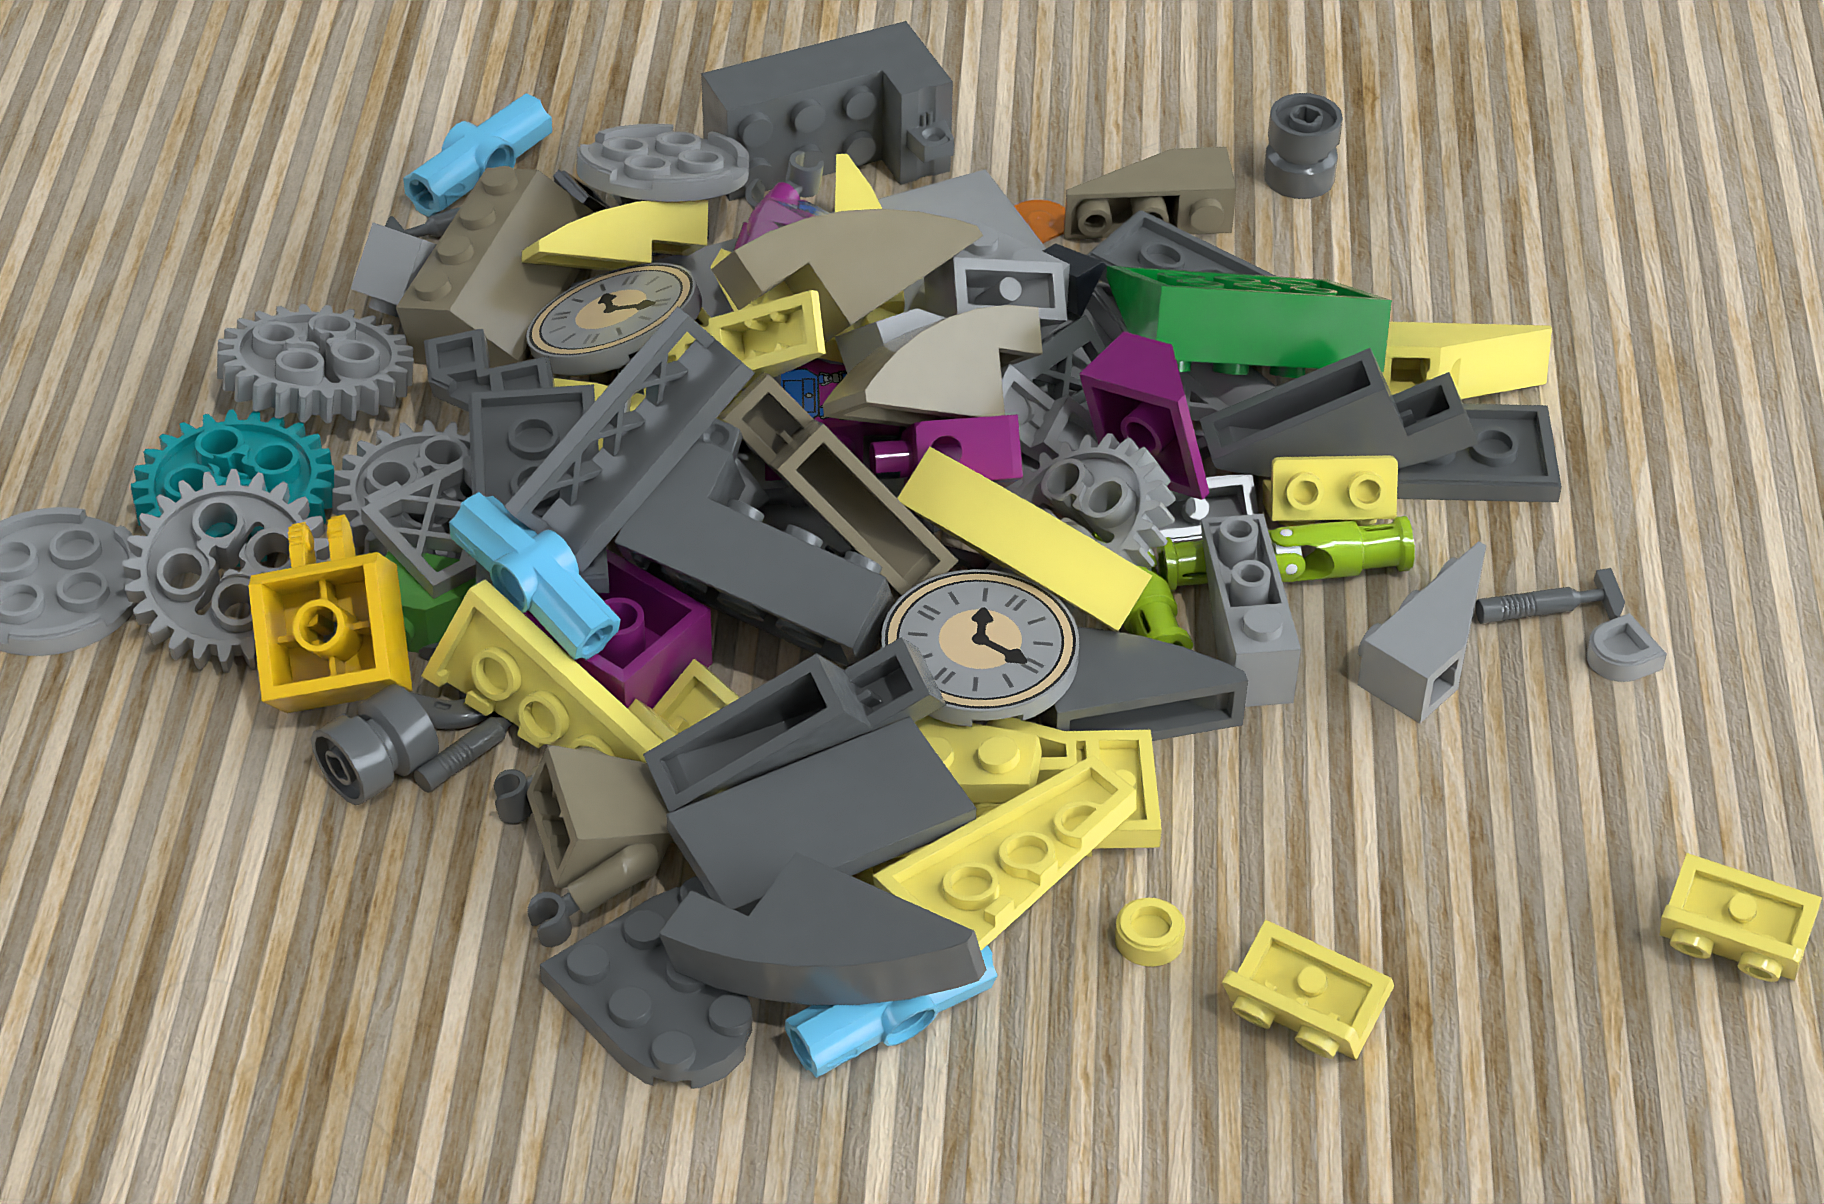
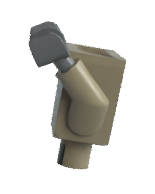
(596, 824)

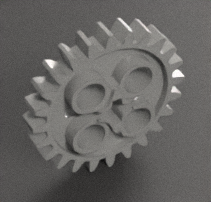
(315, 363)
(399, 460)
(1106, 491)
(179, 545)

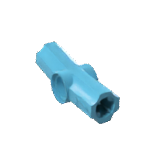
(535, 574)
(836, 1033)

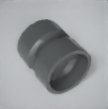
(1302, 145)
(382, 740)

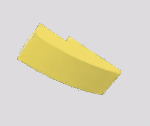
(624, 236)

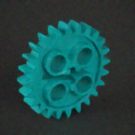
(239, 445)

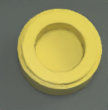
(1149, 932)

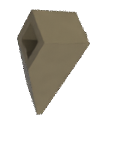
(1180, 186)

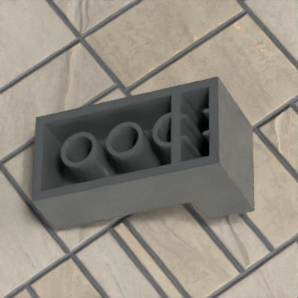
(849, 95)
(727, 558)

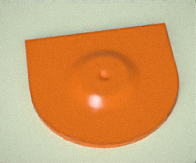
(1043, 217)

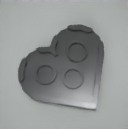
(641, 1008)

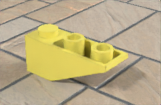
(1478, 356)

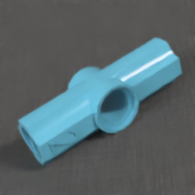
(474, 148)

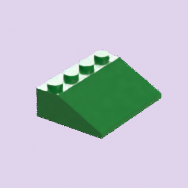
(1251, 318)

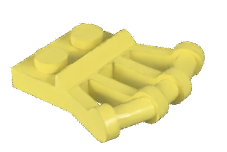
(1123, 751)

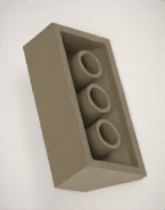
(478, 269)

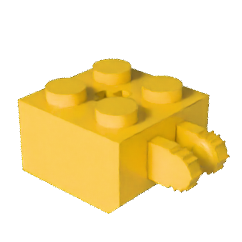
(299, 607)

